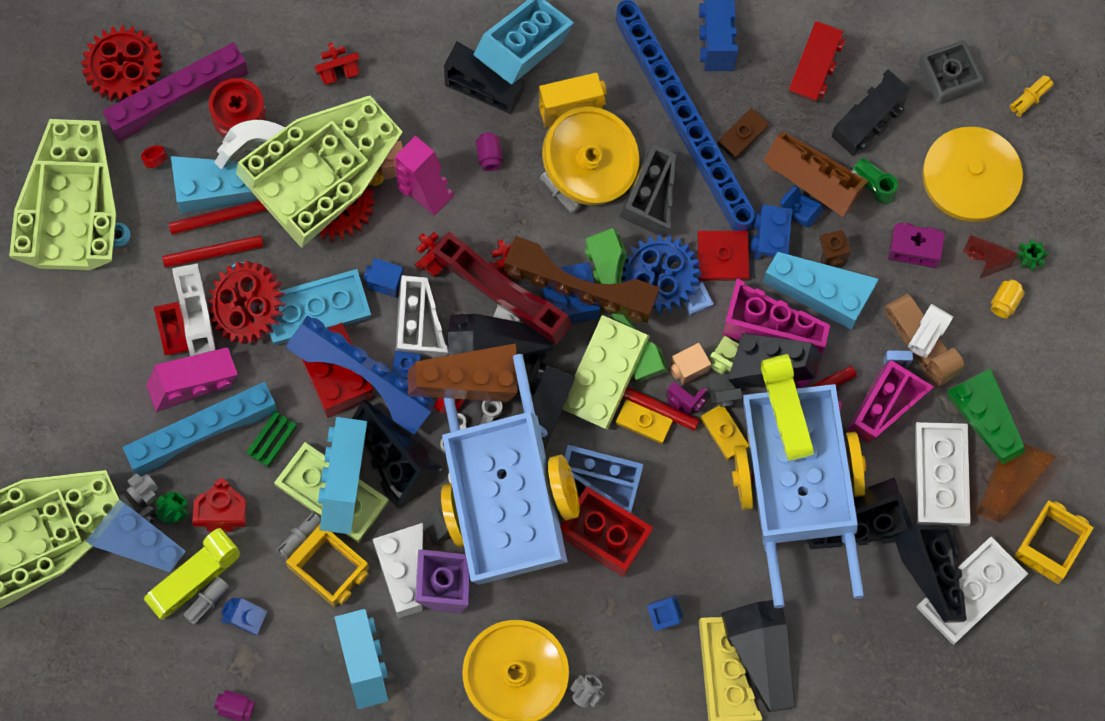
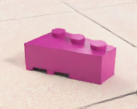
(420, 177)
(190, 378)
(887, 400)

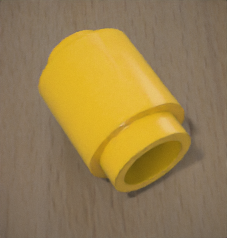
(1007, 298)

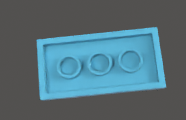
(329, 299)

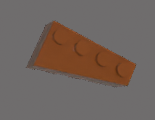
(815, 173)
(469, 375)

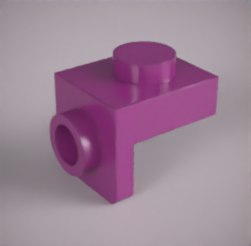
(683, 400)

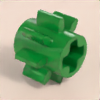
(1036, 251)
(171, 507)

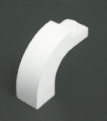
(245, 137)
(194, 309)

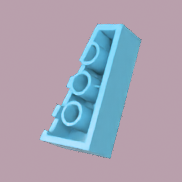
(821, 287)

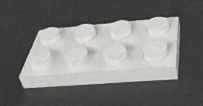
(942, 474)
(985, 581)

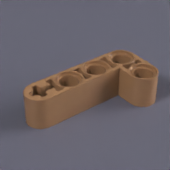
(941, 363)

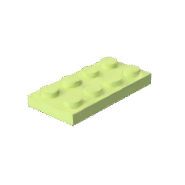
(605, 371)
(303, 481)

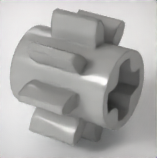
(142, 489)
(587, 691)

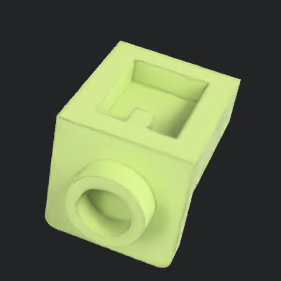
(724, 356)

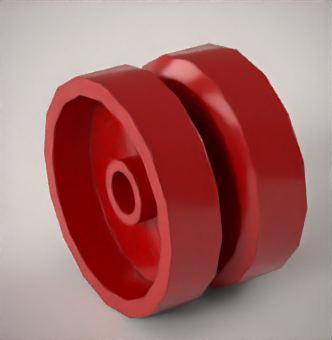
(234, 103)

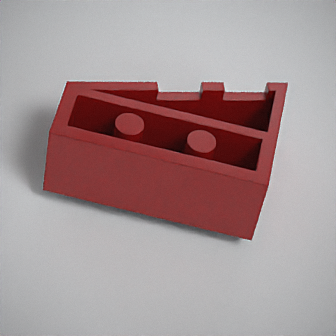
(817, 62)

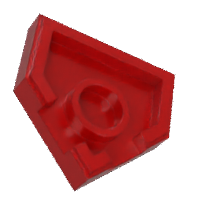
(220, 508)

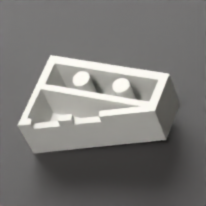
(417, 320)
(398, 561)

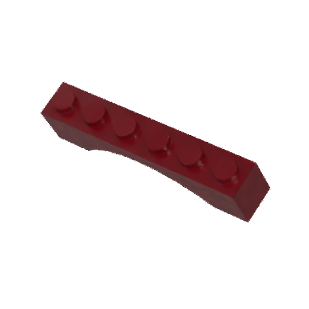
(527, 307)

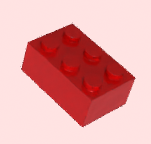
(336, 385)
(606, 532)

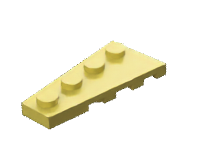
(724, 676)

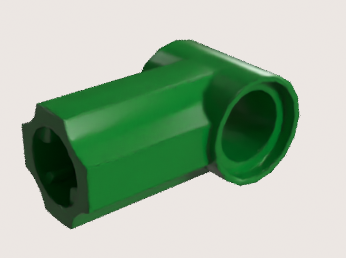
(877, 179)

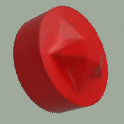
(153, 156)

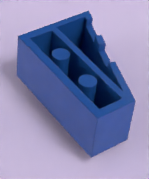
(718, 35)

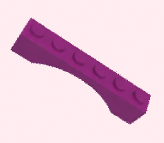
(139, 109)

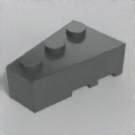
(651, 193)

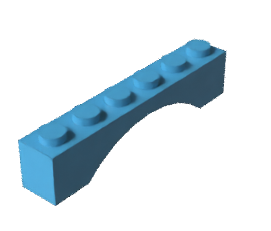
(228, 414)

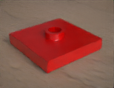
(723, 255)

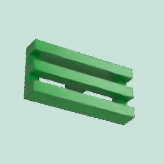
(264, 432)

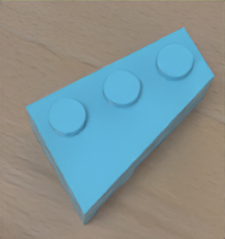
(361, 658)

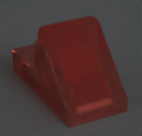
(995, 256)

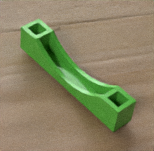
(609, 258)

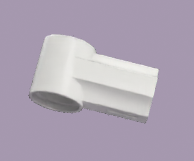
(932, 326)

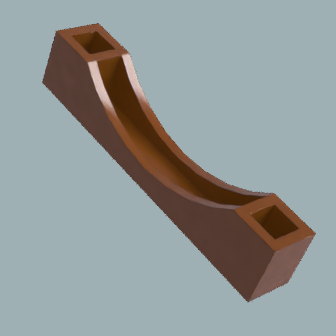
(629, 298)

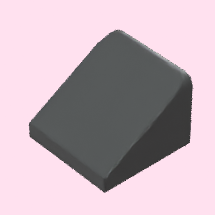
(436, 527)

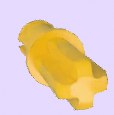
(1031, 95)

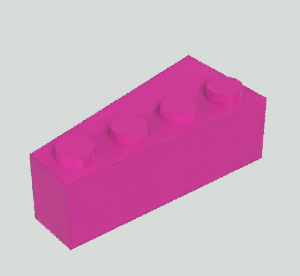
(760, 315)

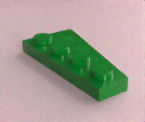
(987, 413)

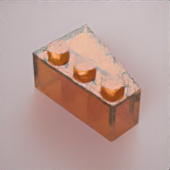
(1011, 481)

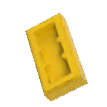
(644, 422)
(723, 431)

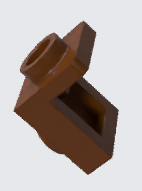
(834, 248)

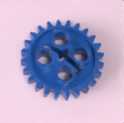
(682, 278)

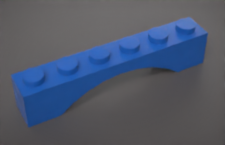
(318, 344)

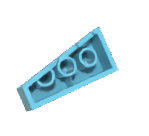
(206, 186)
(341, 475)

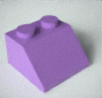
(442, 581)

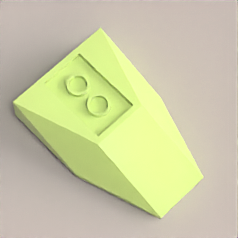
(319, 165)
(48, 527)

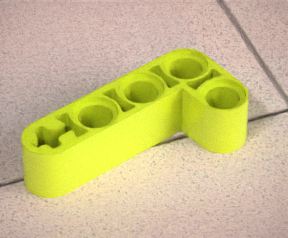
(786, 407)
(193, 575)

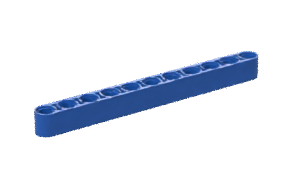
(684, 126)

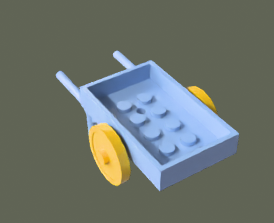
(828, 478)
(510, 521)

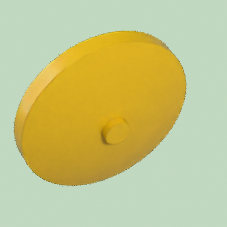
(590, 155)
(972, 174)
(515, 672)

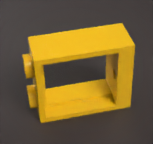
(570, 94)
(309, 548)
(1042, 563)

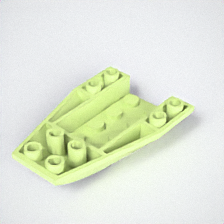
(66, 202)

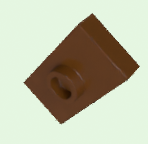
(743, 133)

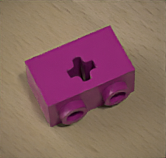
(903, 247)

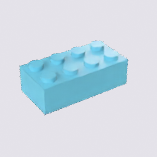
(523, 39)

